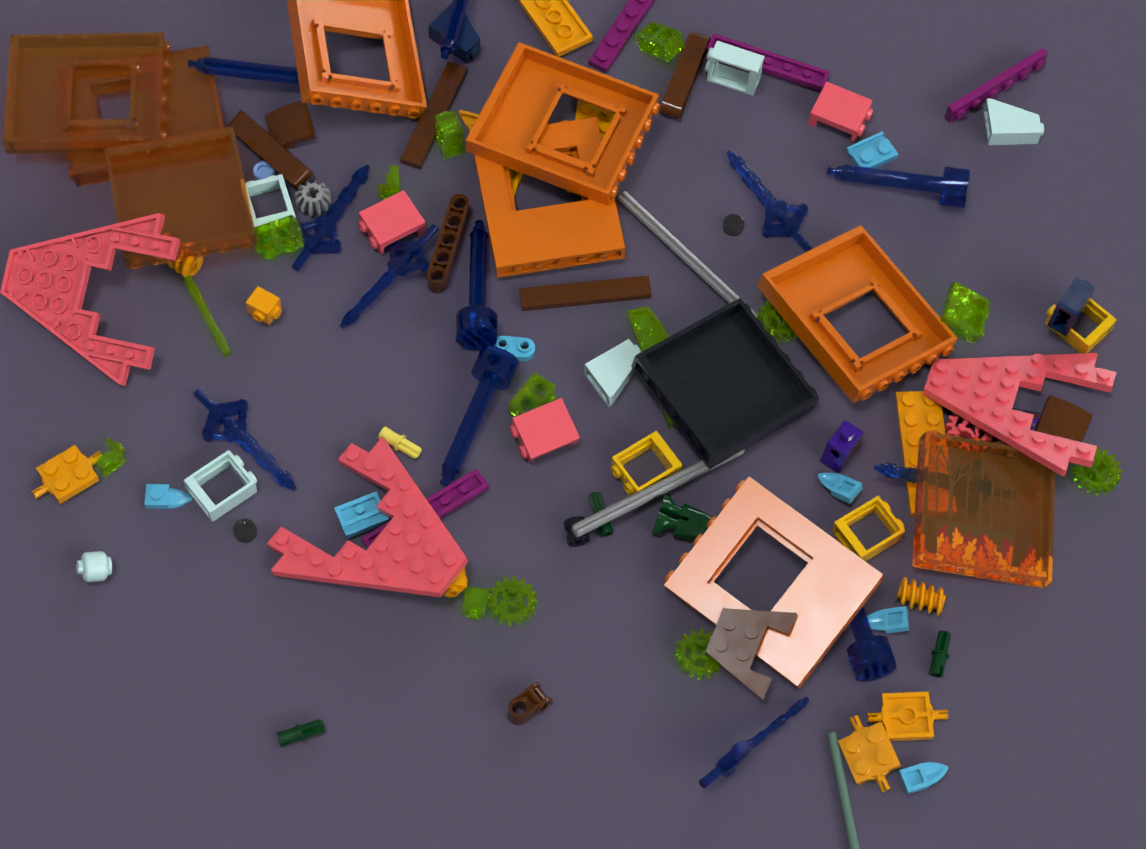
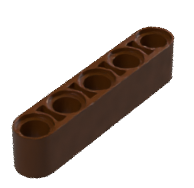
(684, 75)
(270, 149)
(448, 251)

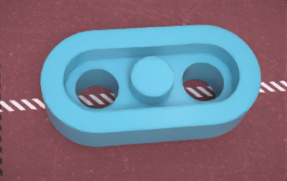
(514, 345)

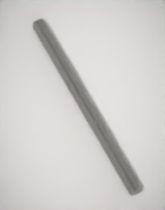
(678, 248)
(643, 496)

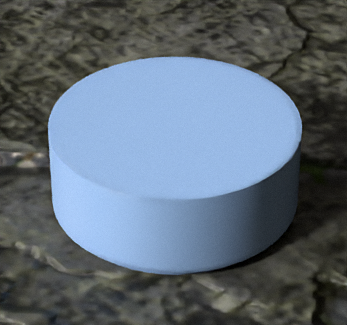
(263, 170)

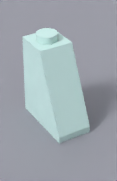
(1010, 124)
(612, 371)

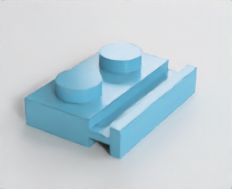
(872, 151)
(360, 515)

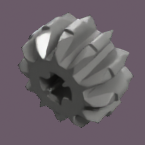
(313, 198)

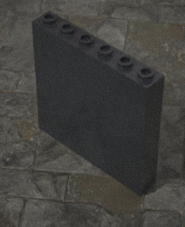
(725, 382)

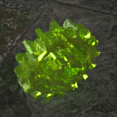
(770, 318)
(1102, 469)
(512, 610)
(695, 663)

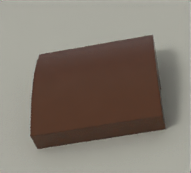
(290, 124)
(1063, 419)

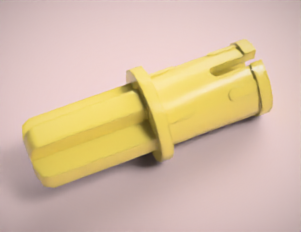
(400, 442)

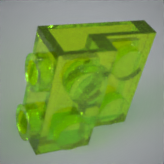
(965, 312)

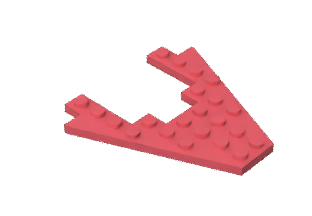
(52, 280)
(987, 388)
(407, 556)

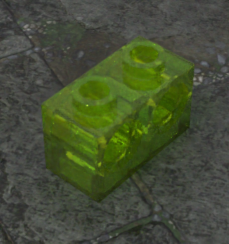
(660, 41)
(449, 134)
(277, 234)
(528, 398)

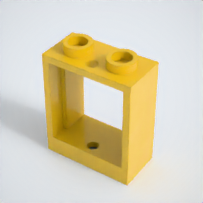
(1099, 316)
(660, 449)
(883, 511)

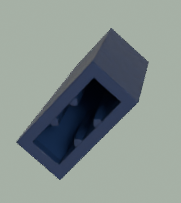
(468, 40)
(1071, 306)

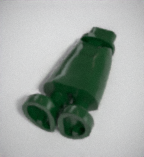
(689, 524)

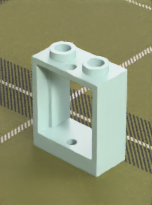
(731, 77)
(266, 185)
(209, 471)

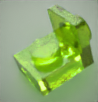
(392, 184)
(111, 460)
(475, 602)

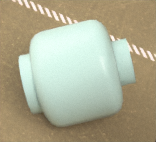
(94, 566)

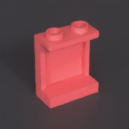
(841, 110)
(390, 221)
(544, 430)

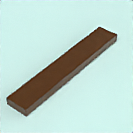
(439, 102)
(585, 293)

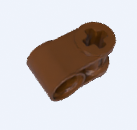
(532, 701)

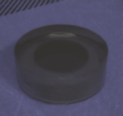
(733, 225)
(244, 530)

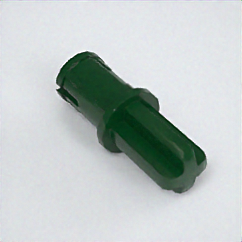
(597, 504)
(940, 654)
(300, 732)

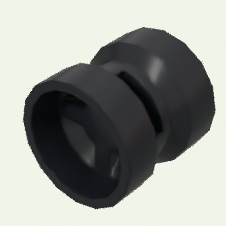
(572, 540)

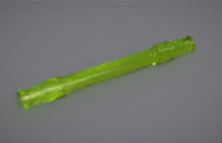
(219, 338)

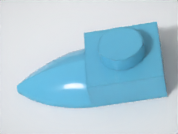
(841, 486)
(163, 497)
(890, 620)
(921, 776)

